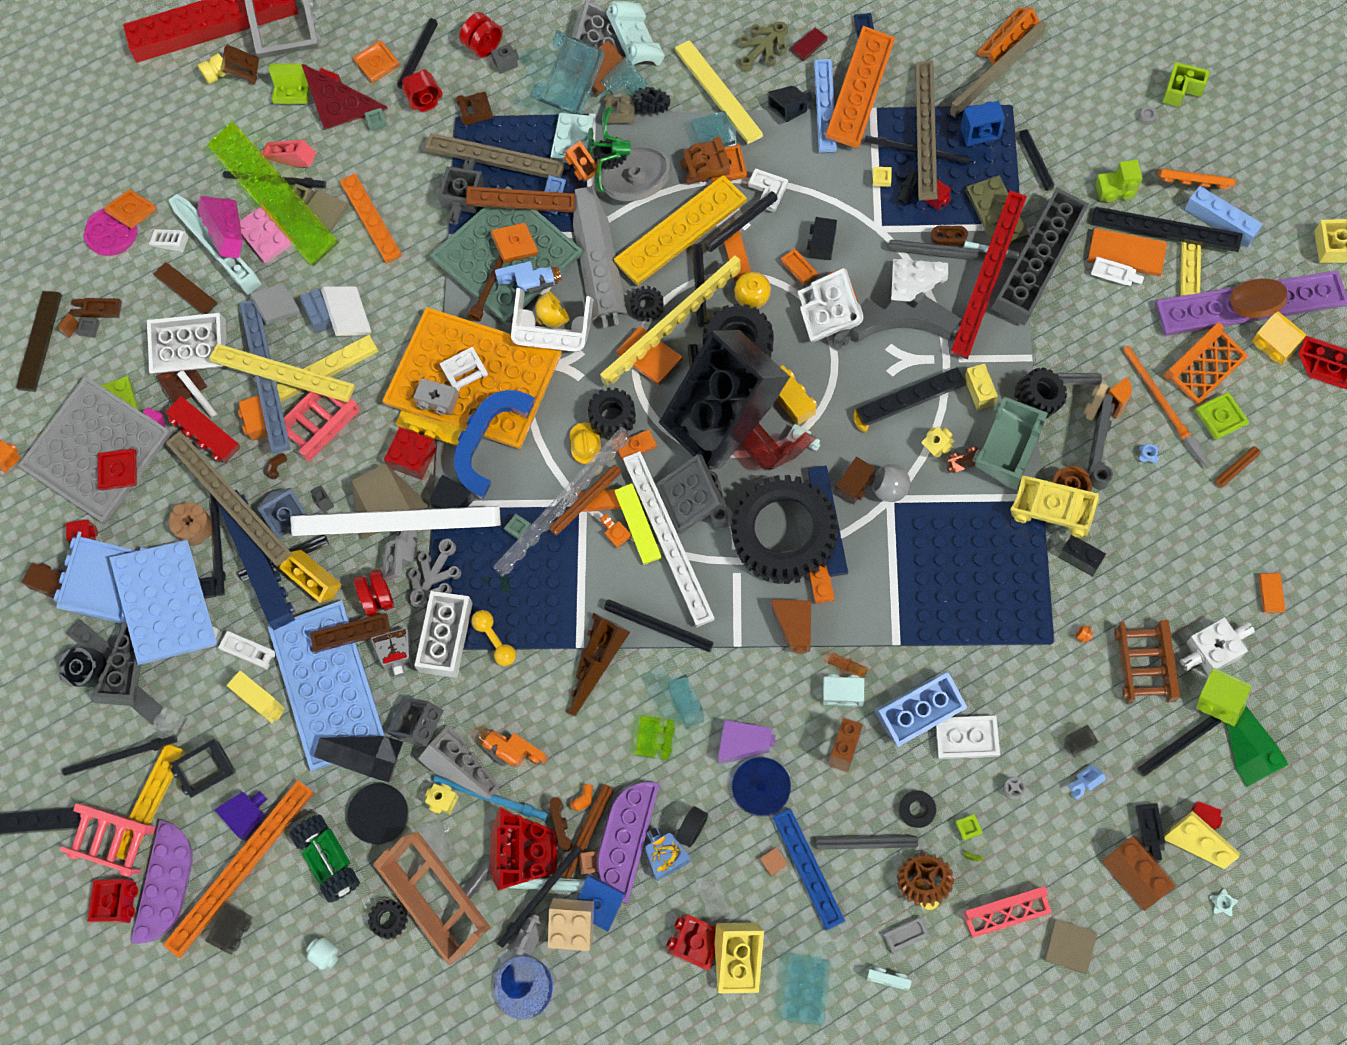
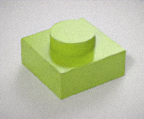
(968, 827)

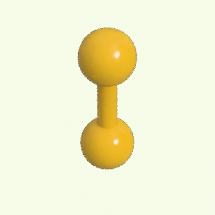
(482, 622)

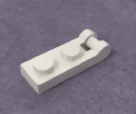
(246, 650)

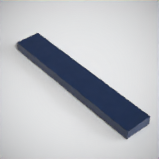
(837, 564)

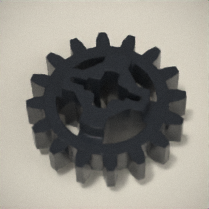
(651, 100)

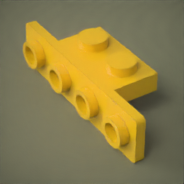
(430, 428)

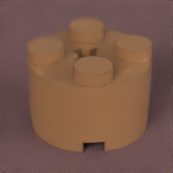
(190, 523)

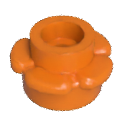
(1084, 633)

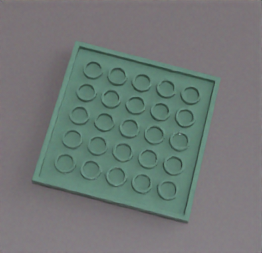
(473, 253)

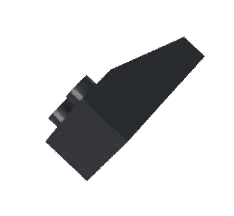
(723, 397)

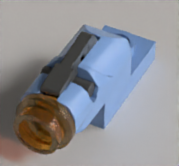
(527, 278)

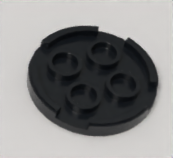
(378, 814)

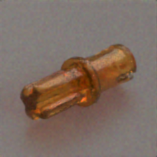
(847, 665)

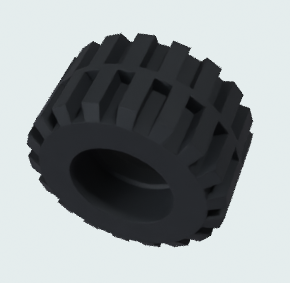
(1048, 384)
(607, 400)

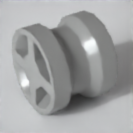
(1016, 785)

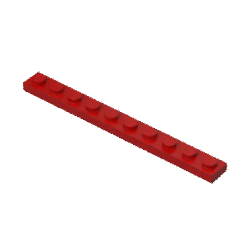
(988, 275)

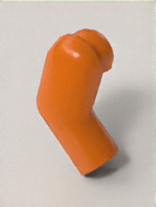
(584, 800)

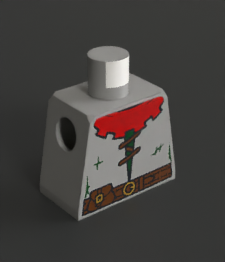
(394, 650)

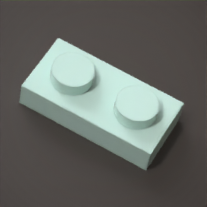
(898, 980)

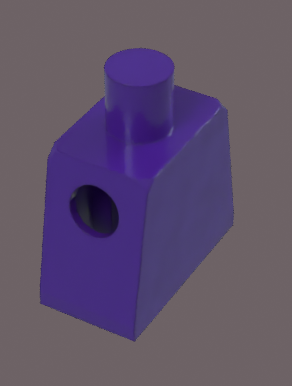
(243, 813)

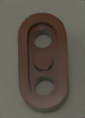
(948, 234)

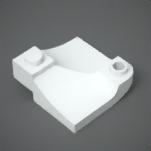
(829, 305)

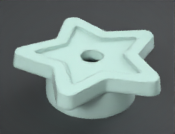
(1229, 903)

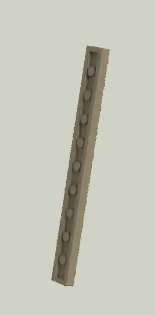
(926, 131)
(229, 499)

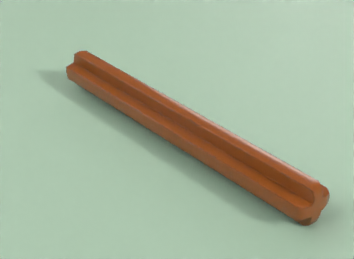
(578, 506)
(590, 825)

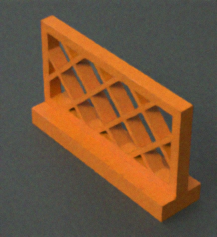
(1198, 350)

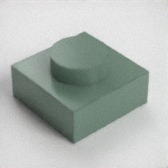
(375, 119)
(517, 526)

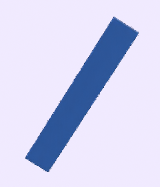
(808, 869)

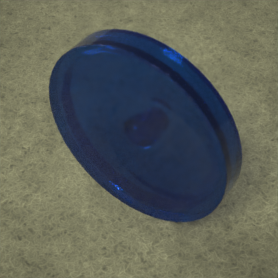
(761, 786)
(523, 987)

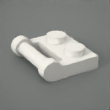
(461, 364)

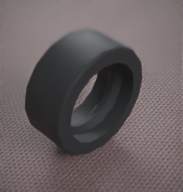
(692, 826)

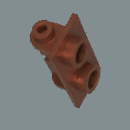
(957, 460)

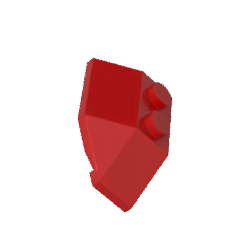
(1324, 361)

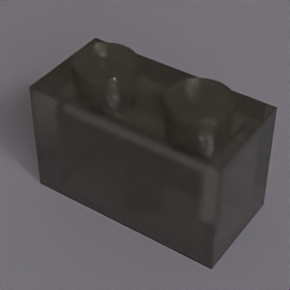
(229, 929)

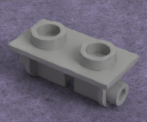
(528, 936)

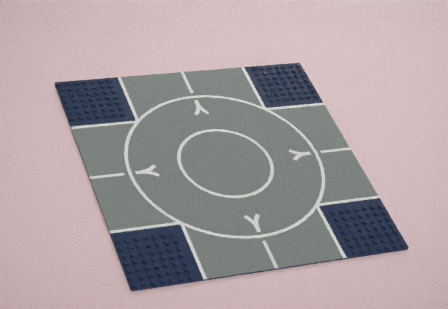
(920, 569)

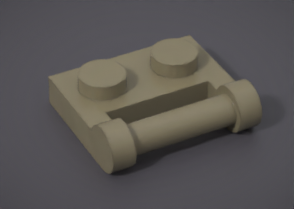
(625, 108)

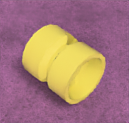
(212, 68)

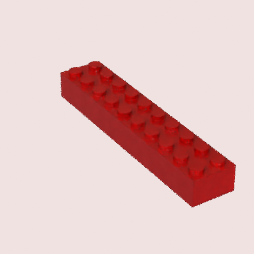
(198, 24)

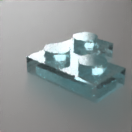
(624, 74)

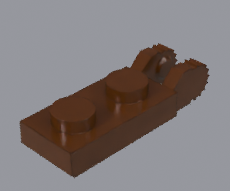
(97, 307)

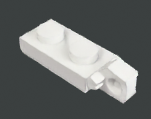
(1115, 272)

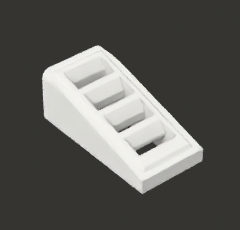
(179, 245)

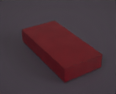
(809, 44)

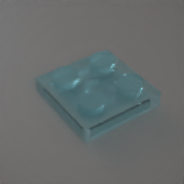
(713, 126)

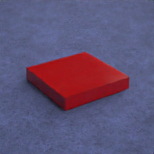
(117, 469)

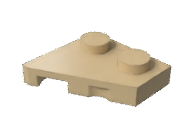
(1098, 393)

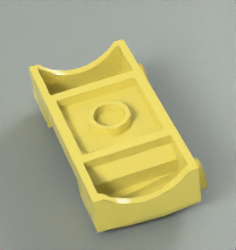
(1055, 504)

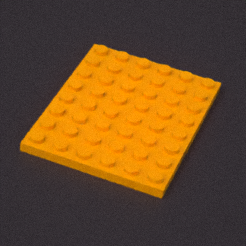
(507, 364)

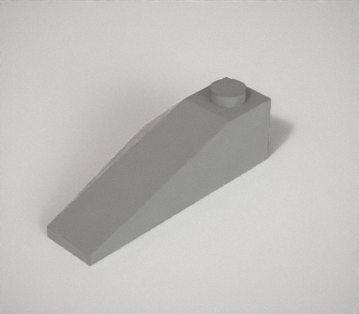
(453, 761)

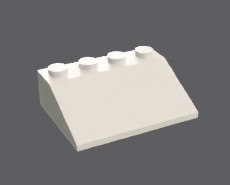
(184, 342)

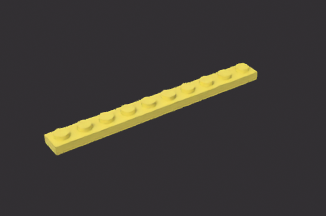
(667, 324)

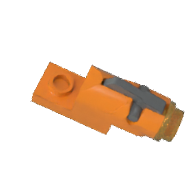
(509, 751)

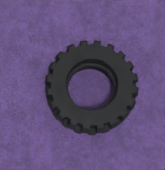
(742, 319)

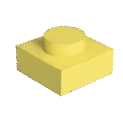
(882, 176)

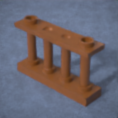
(1163, 651)

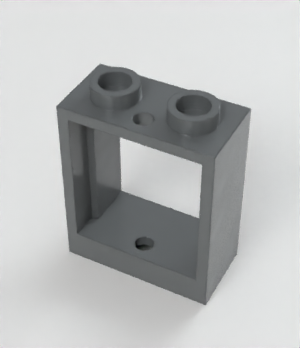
(410, 710)

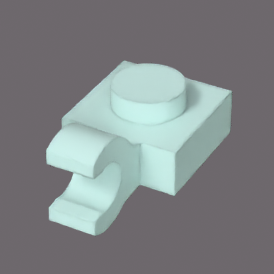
(796, 432)

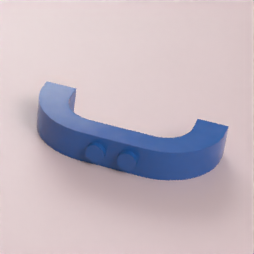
(478, 423)

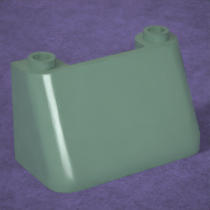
(1010, 442)

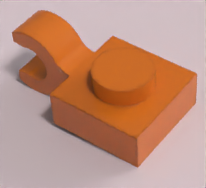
(615, 532)

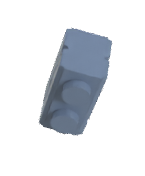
(316, 310)

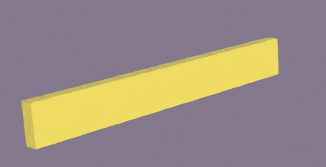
(719, 92)
(282, 372)

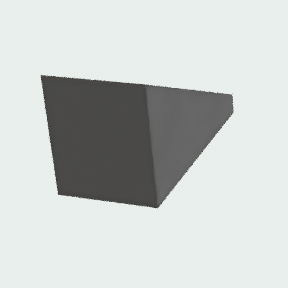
(322, 498)

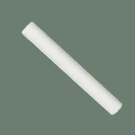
(197, 394)

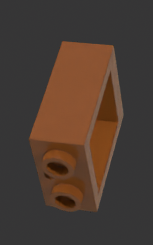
(845, 745)

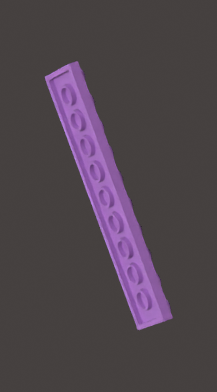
(1206, 309)

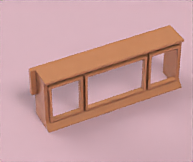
(418, 906)

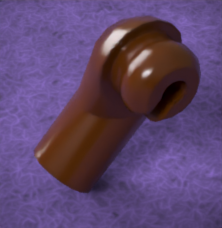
(271, 470)

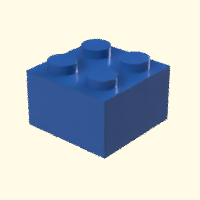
(982, 123)

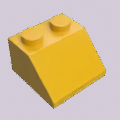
(1279, 338)

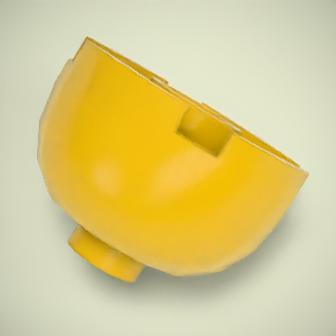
(752, 289)
(550, 312)

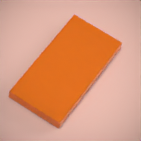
(1137, 252)

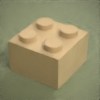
(570, 924)

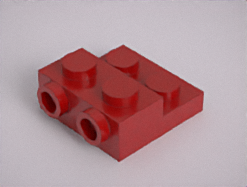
(112, 901)
(693, 941)

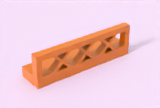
(1009, 34)

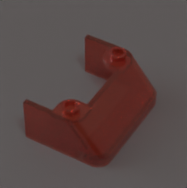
(768, 453)

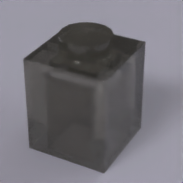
(1080, 741)

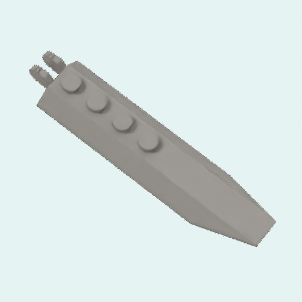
(597, 260)

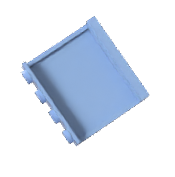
(90, 581)

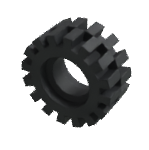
(601, 152)
(644, 294)
(379, 910)

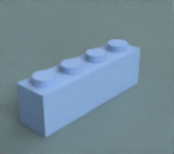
(1222, 215)

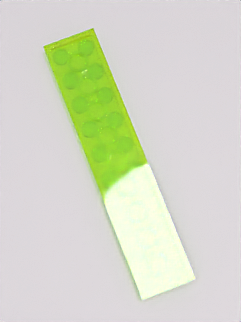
(273, 193)

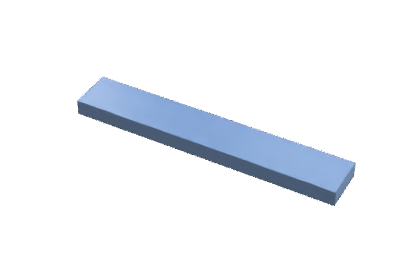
(824, 102)

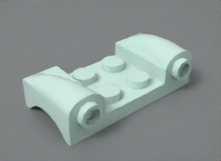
(628, 23)

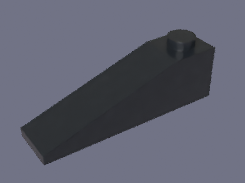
(362, 754)

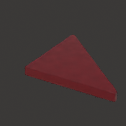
(337, 101)

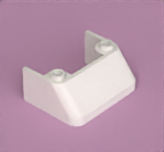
(527, 334)

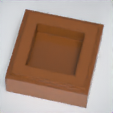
(68, 325)

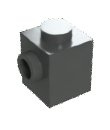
(505, 58)

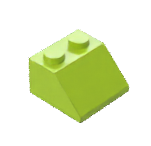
(1224, 697)

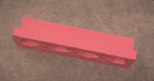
(999, 906)

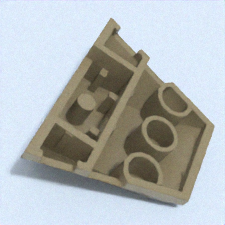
(384, 491)

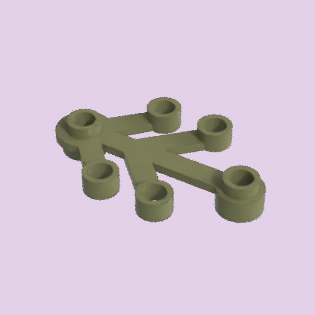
(777, 30)

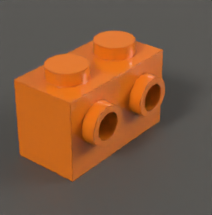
(581, 161)

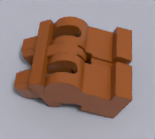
(705, 161)

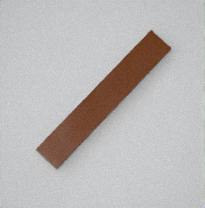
(520, 199)

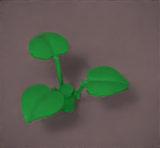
(619, 147)

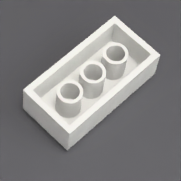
(443, 634)

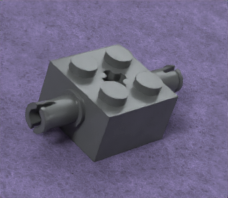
(453, 189)

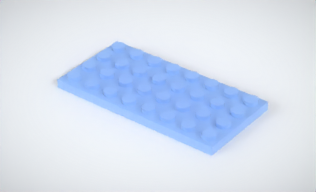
(324, 687)

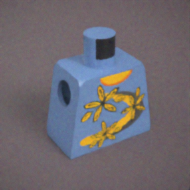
(665, 854)

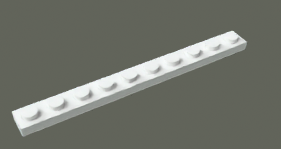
(668, 539)

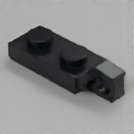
(1151, 829)

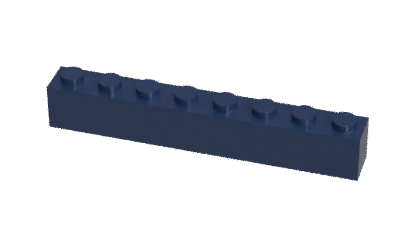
(261, 574)

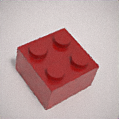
(410, 453)

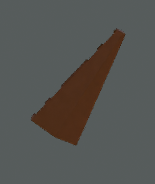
(602, 646)

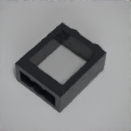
(220, 756)

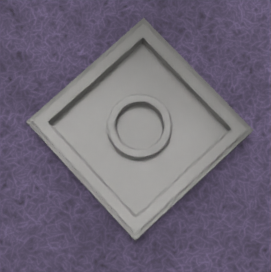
(274, 303)

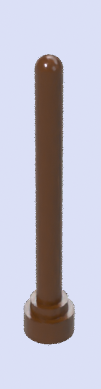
(476, 312)

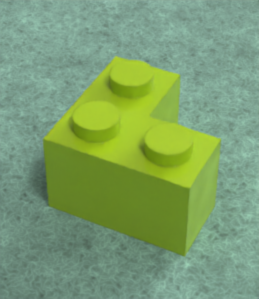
(1185, 80)
(1119, 184)

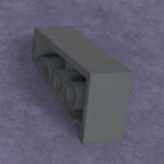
(121, 675)

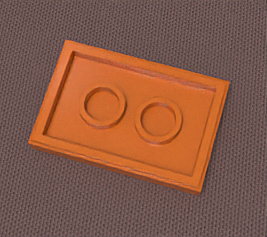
(657, 362)

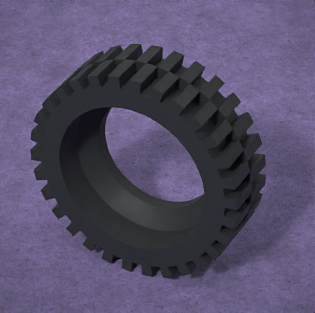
(787, 564)

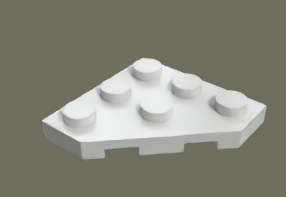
(915, 277)

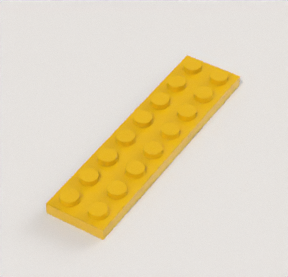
(680, 230)

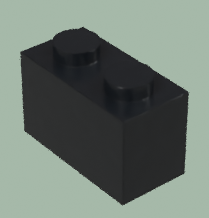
(823, 238)
(1082, 555)

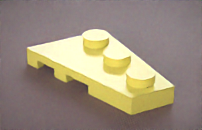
(1201, 840)

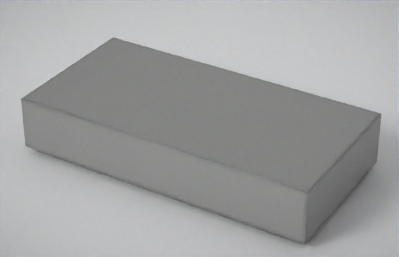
(906, 934)

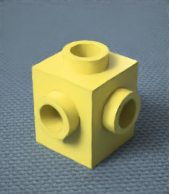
(933, 444)
(447, 801)

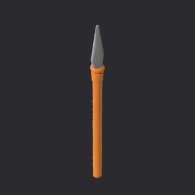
(1190, 442)

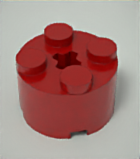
(421, 90)

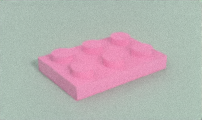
(264, 235)

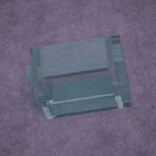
(686, 701)

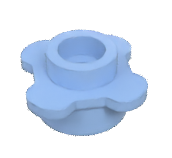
(1152, 449)

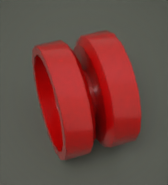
(480, 34)
(370, 594)

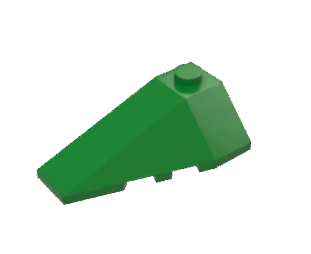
(1254, 749)

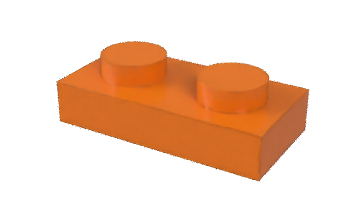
(822, 586)

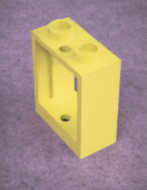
(256, 697)

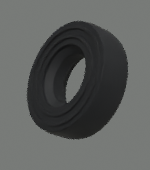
(917, 796)

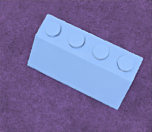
(920, 708)

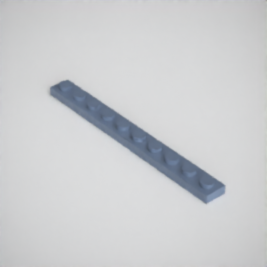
(267, 388)

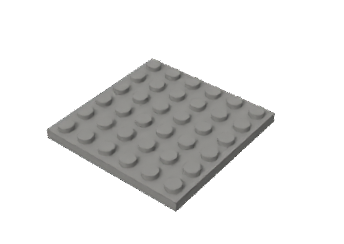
(83, 427)

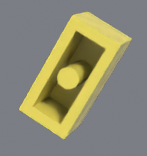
(981, 387)

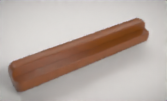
(1237, 467)

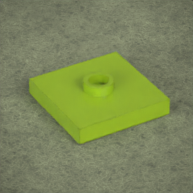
(1221, 416)

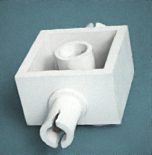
(1219, 634)

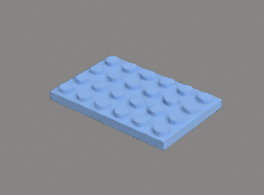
(162, 602)

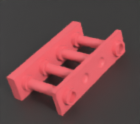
(327, 432)
(121, 824)

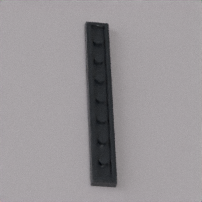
(1167, 229)

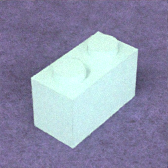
(843, 691)

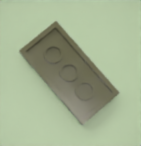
(988, 201)

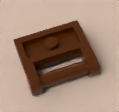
(242, 61)
(480, 106)

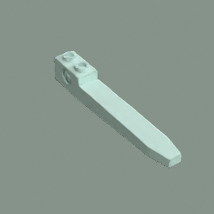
(234, 266)

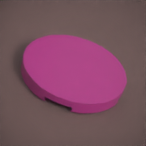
(108, 235)

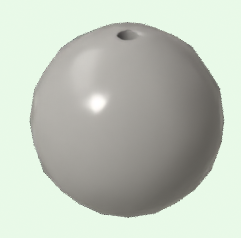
(891, 483)

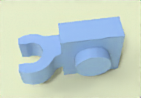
(1087, 779)

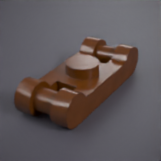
(560, 824)

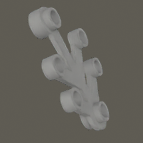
(432, 575)

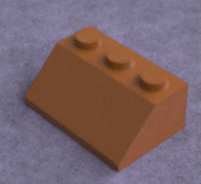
(1139, 873)

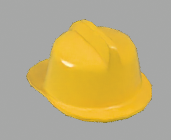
(584, 442)

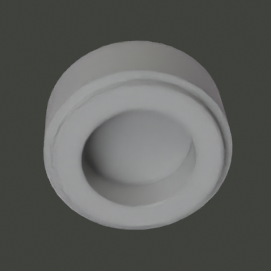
(1147, 115)

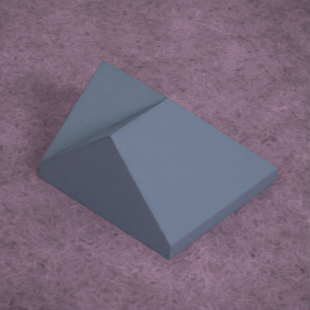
(278, 508)

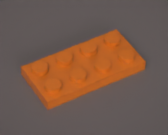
(1201, 179)

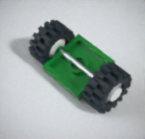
(325, 858)

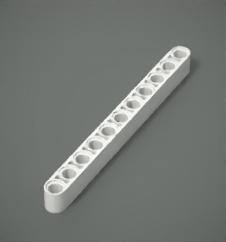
(395, 520)

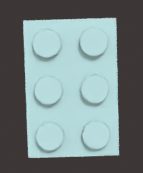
(569, 131)

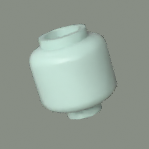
(322, 953)

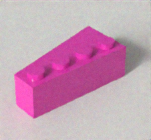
(222, 223)

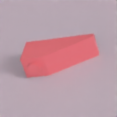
(292, 153)

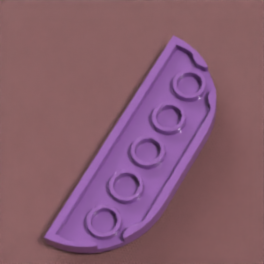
(625, 836)
(164, 884)

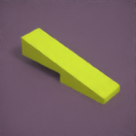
(637, 524)

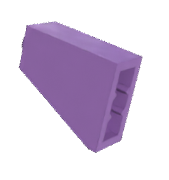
(744, 741)

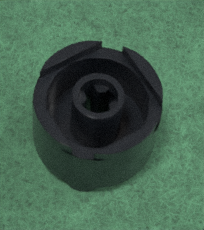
(82, 667)

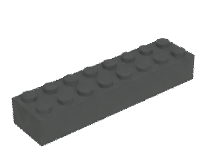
(1040, 256)

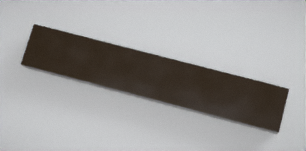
(39, 341)

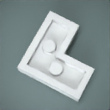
(768, 182)

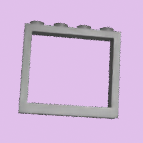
(283, 48)

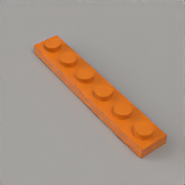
(370, 218)

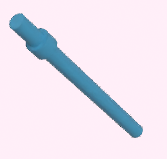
(526, 810)

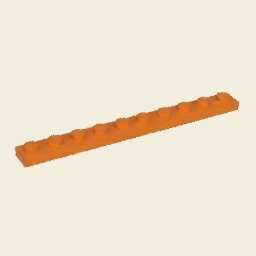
(238, 869)

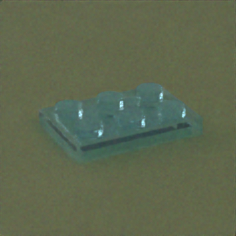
(806, 990)

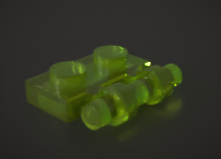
(648, 736)

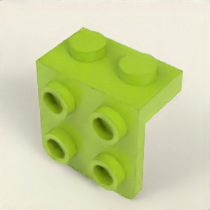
(289, 83)

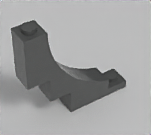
(925, 316)

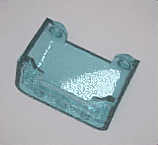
(571, 75)

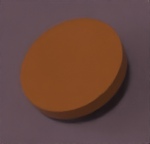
(1258, 298)

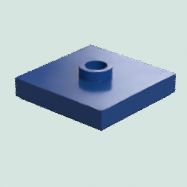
(606, 901)

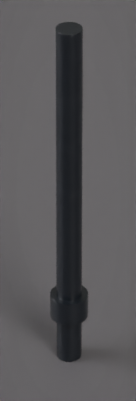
(882, 142)
(306, 182)
(219, 575)
(155, 744)
(514, 927)

